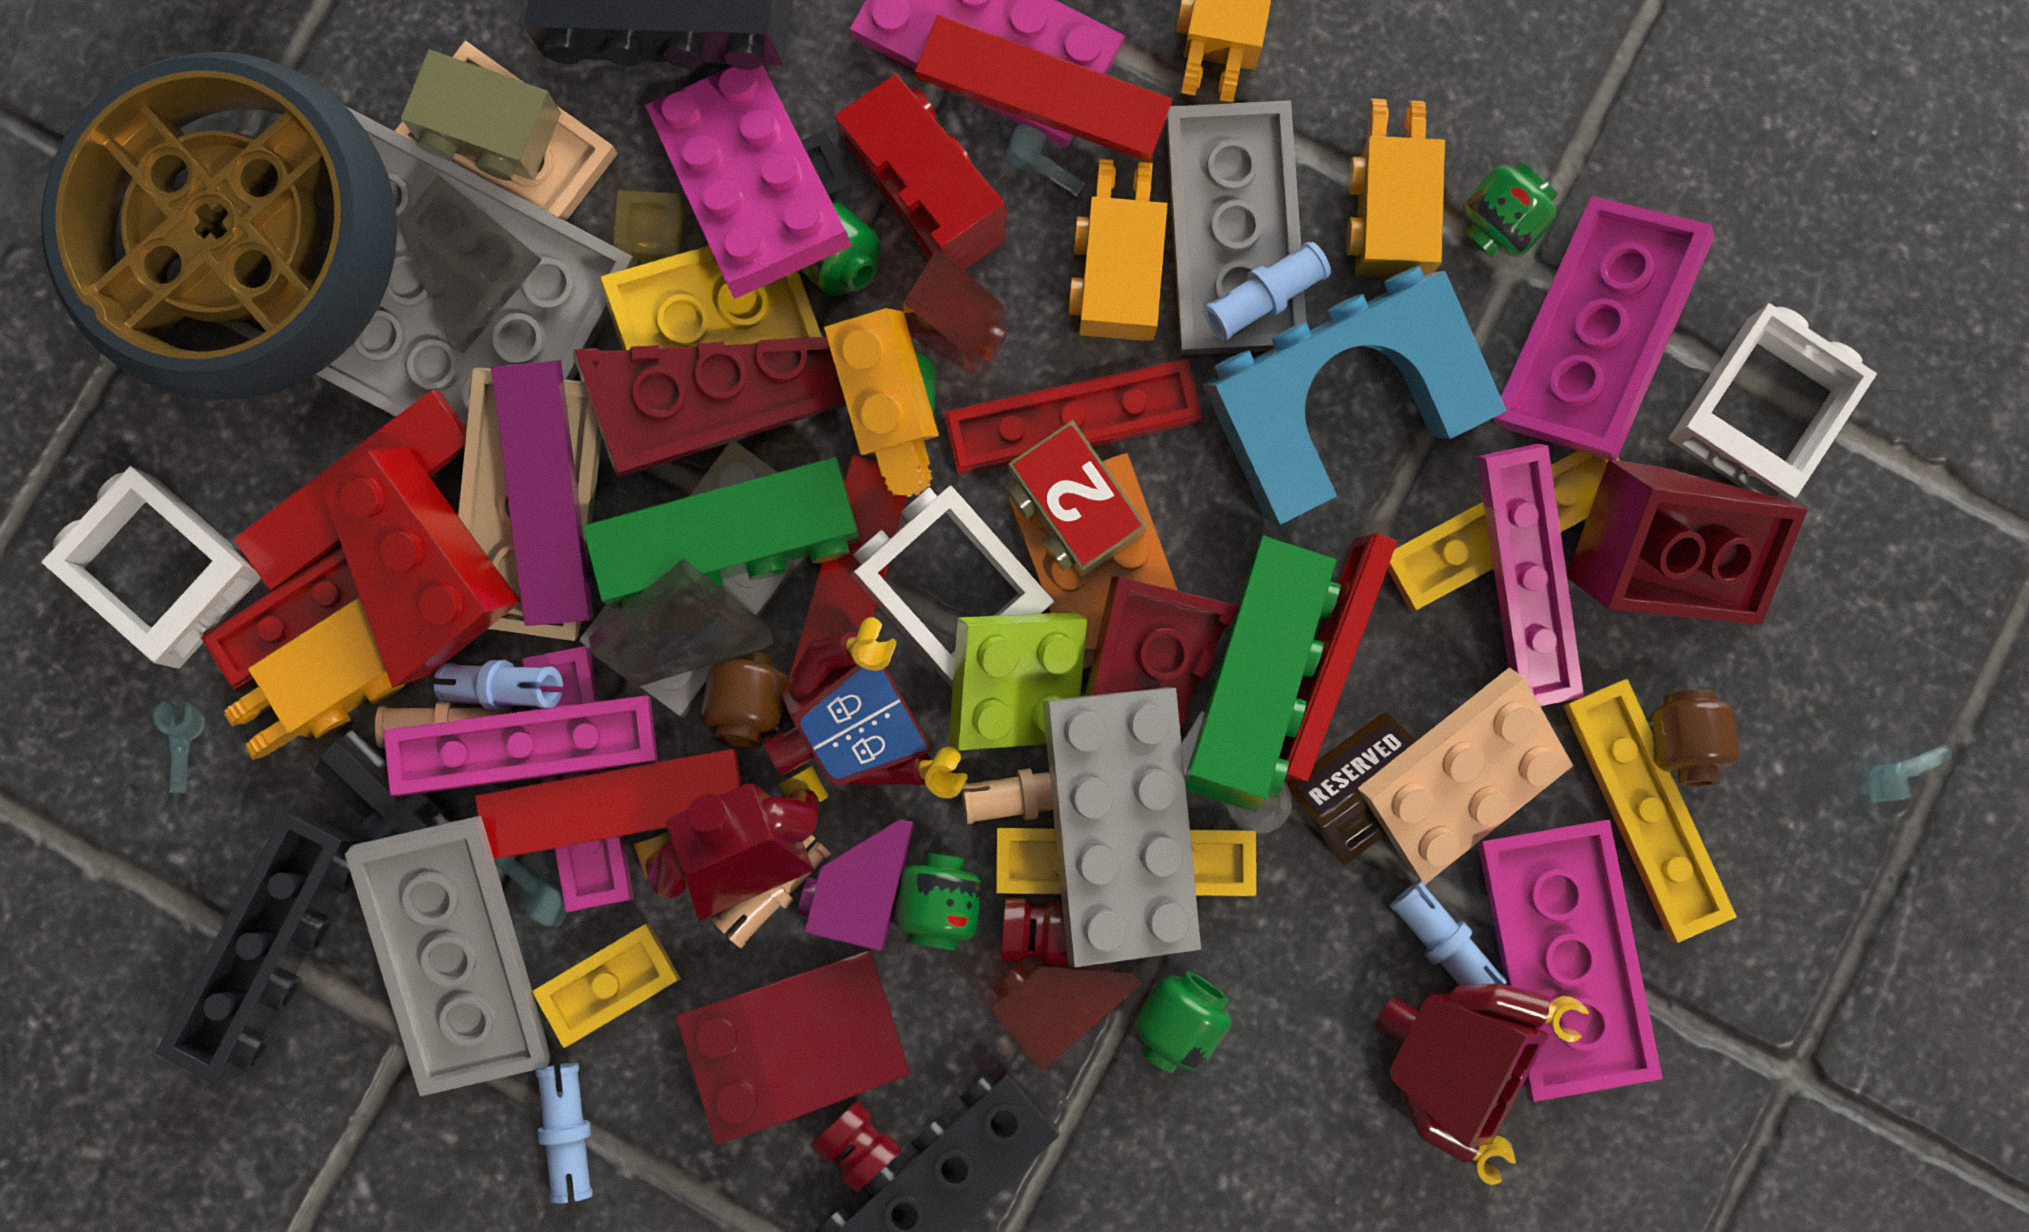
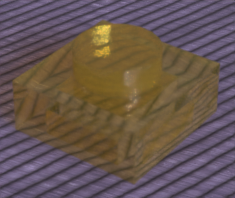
(648, 224)

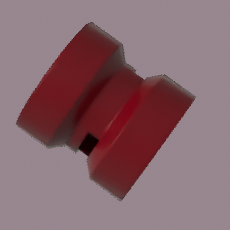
(1049, 932)
(855, 1147)

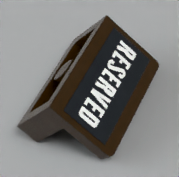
(1332, 789)

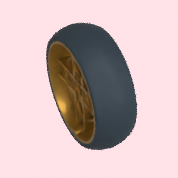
(130, 304)

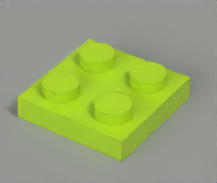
(1007, 671)

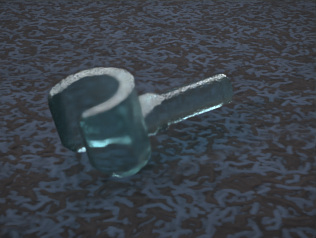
(1025, 155)
(179, 740)
(1891, 781)
(547, 900)

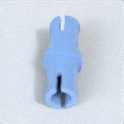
(1267, 290)
(498, 685)
(1444, 938)
(564, 1133)

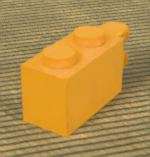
(1222, 34)
(1398, 196)
(1122, 260)
(885, 396)
(315, 681)

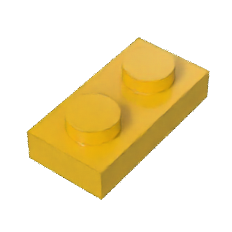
(606, 985)

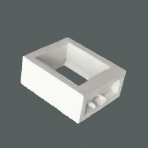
(1738, 456)
(921, 514)
(196, 610)

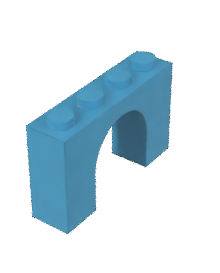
(1265, 397)

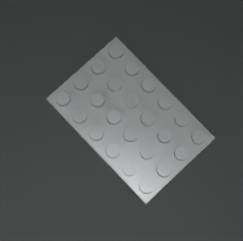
(405, 343)

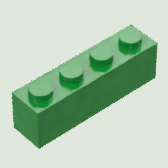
(726, 532)
(1261, 675)

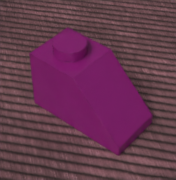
(859, 889)

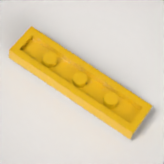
(1461, 546)
(1649, 812)
(1221, 862)

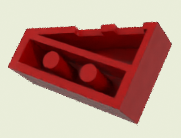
(923, 173)
(413, 564)

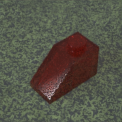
(954, 314)
(1057, 1005)

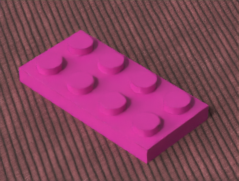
(903, 26)
(747, 178)
(1604, 327)
(1570, 934)

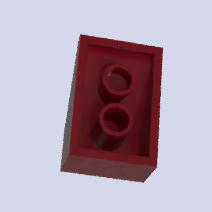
(1683, 545)
(792, 1046)

